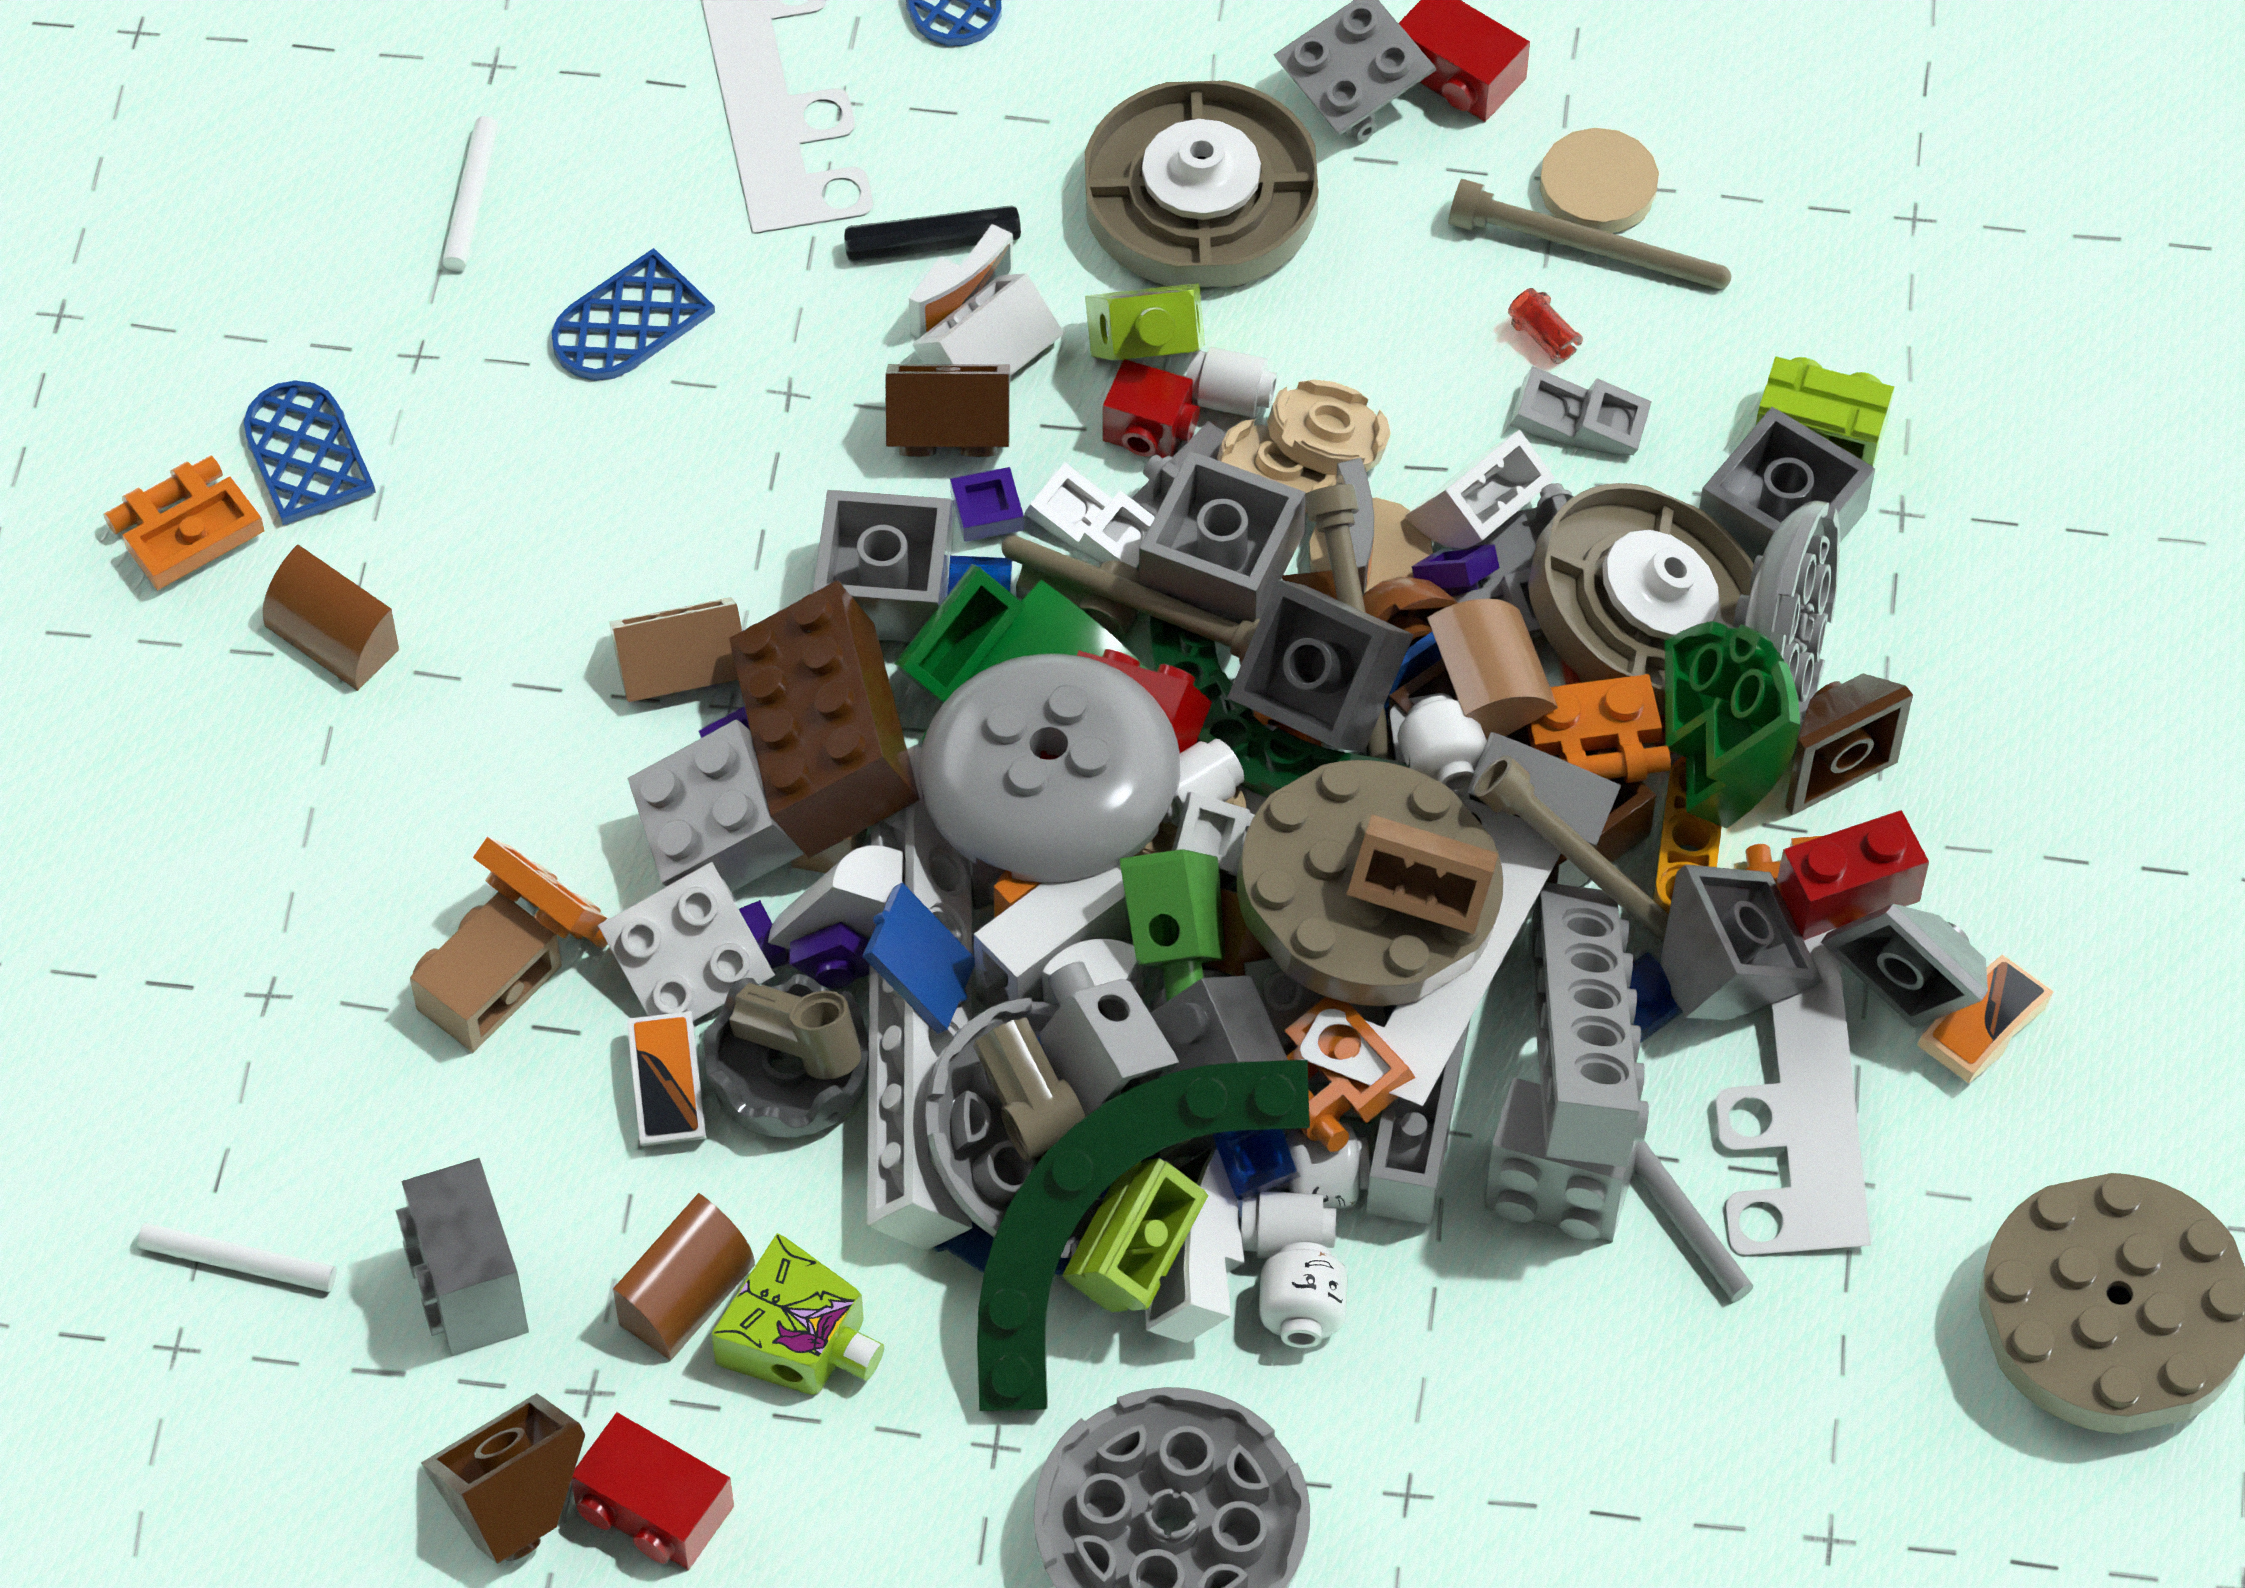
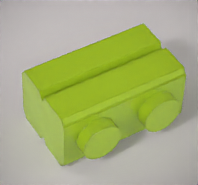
(1833, 404)
(1135, 1236)

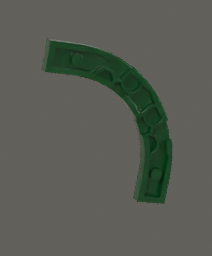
(1266, 756)
(1077, 1172)

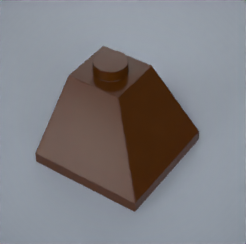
(1847, 737)
(510, 1477)

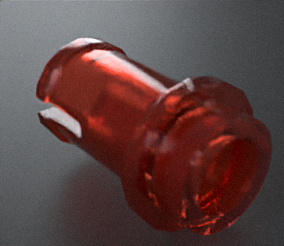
(1536, 316)

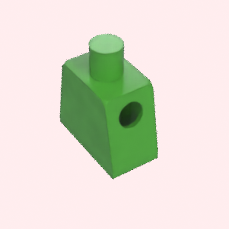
(1169, 894)

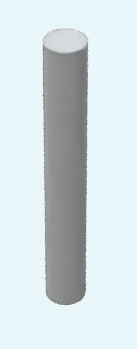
(1691, 1223)

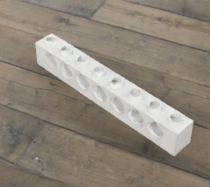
(903, 1183)

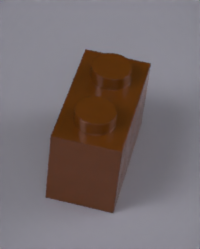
(947, 408)

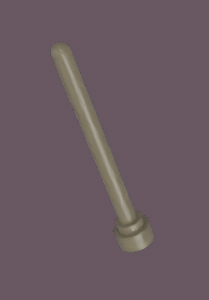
(1477, 207)
(1333, 512)
(1131, 594)
(1507, 789)

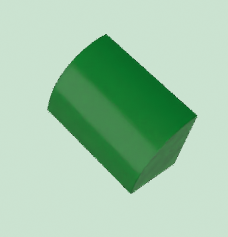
(959, 634)

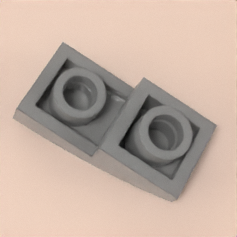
(1568, 790)

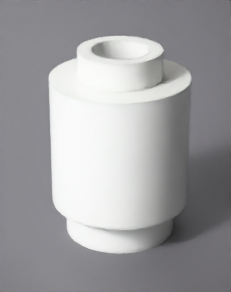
(1231, 381)
(1208, 771)
(1285, 1219)

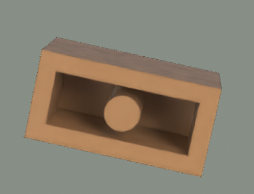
(485, 971)

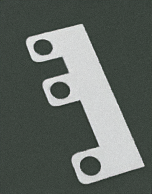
(770, 122)
(1430, 1028)
(1813, 1118)

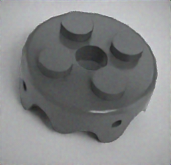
(771, 1100)

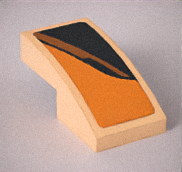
(1980, 1033)

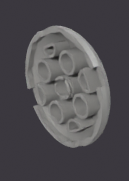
(1797, 593)
(1057, 814)
(968, 1128)
(1178, 1458)

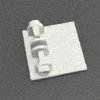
(686, 946)

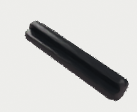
(927, 232)

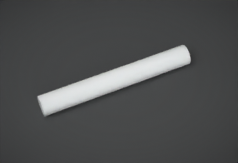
(470, 194)
(237, 1257)

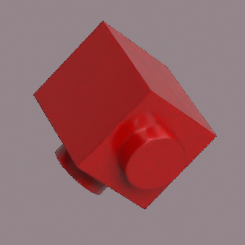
(1149, 410)

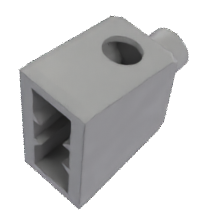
(1102, 1037)

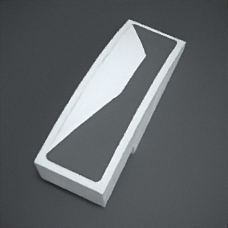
(1196, 1287)

